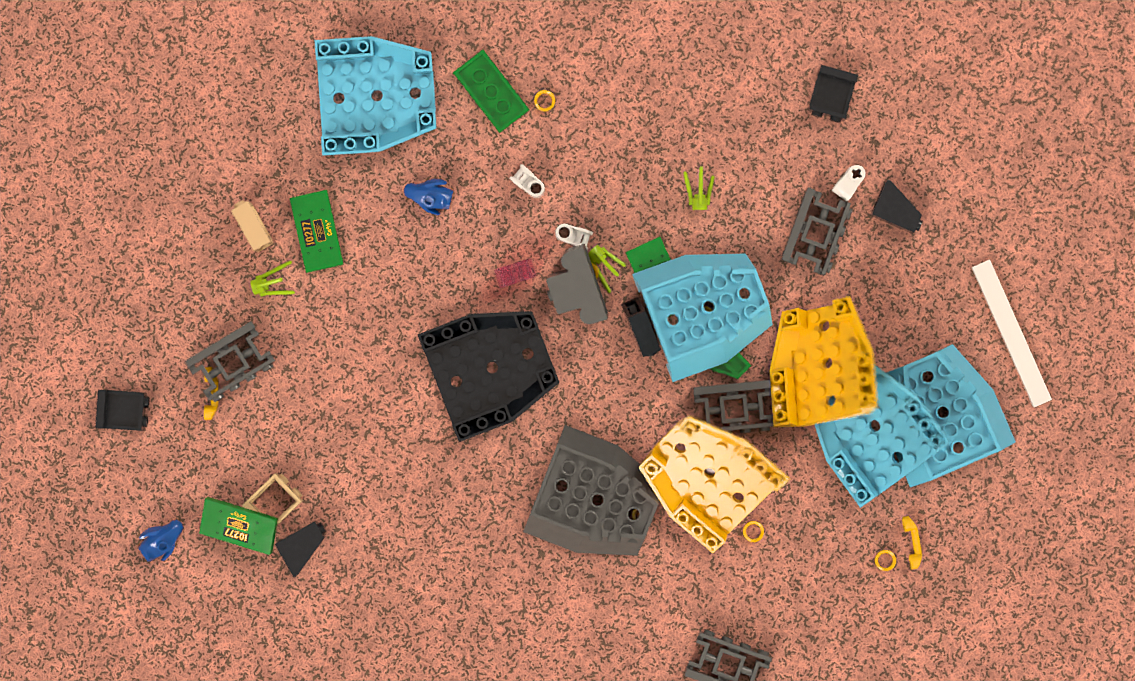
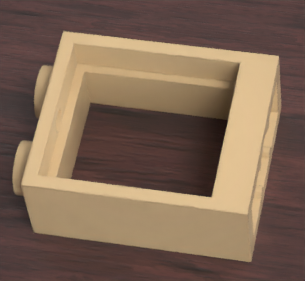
(252, 226)
(282, 480)

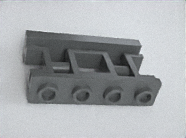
(801, 226)
(222, 349)
(732, 393)
(733, 650)

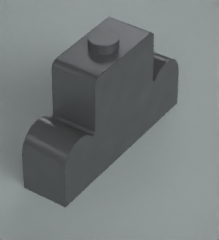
(577, 287)

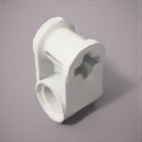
(527, 181)
(847, 184)
(575, 235)

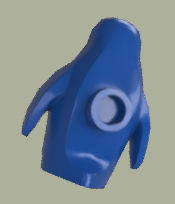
(430, 195)
(160, 540)

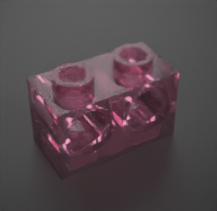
(515, 273)

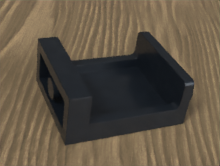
(832, 93)
(121, 410)

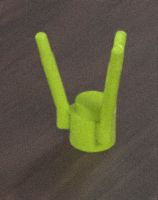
(700, 200)
(598, 256)
(260, 284)

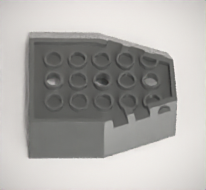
(589, 469)

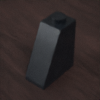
(896, 209)
(641, 327)
(300, 546)

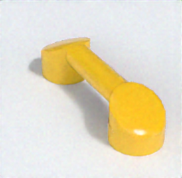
(210, 410)
(909, 525)

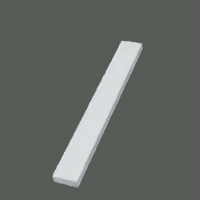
(1011, 333)

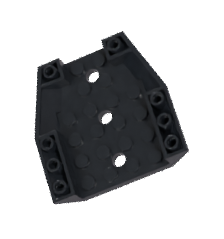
(465, 350)

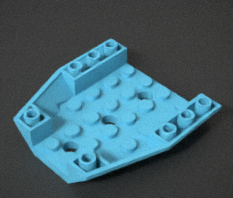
(357, 70)
(704, 337)
(972, 409)
(866, 456)

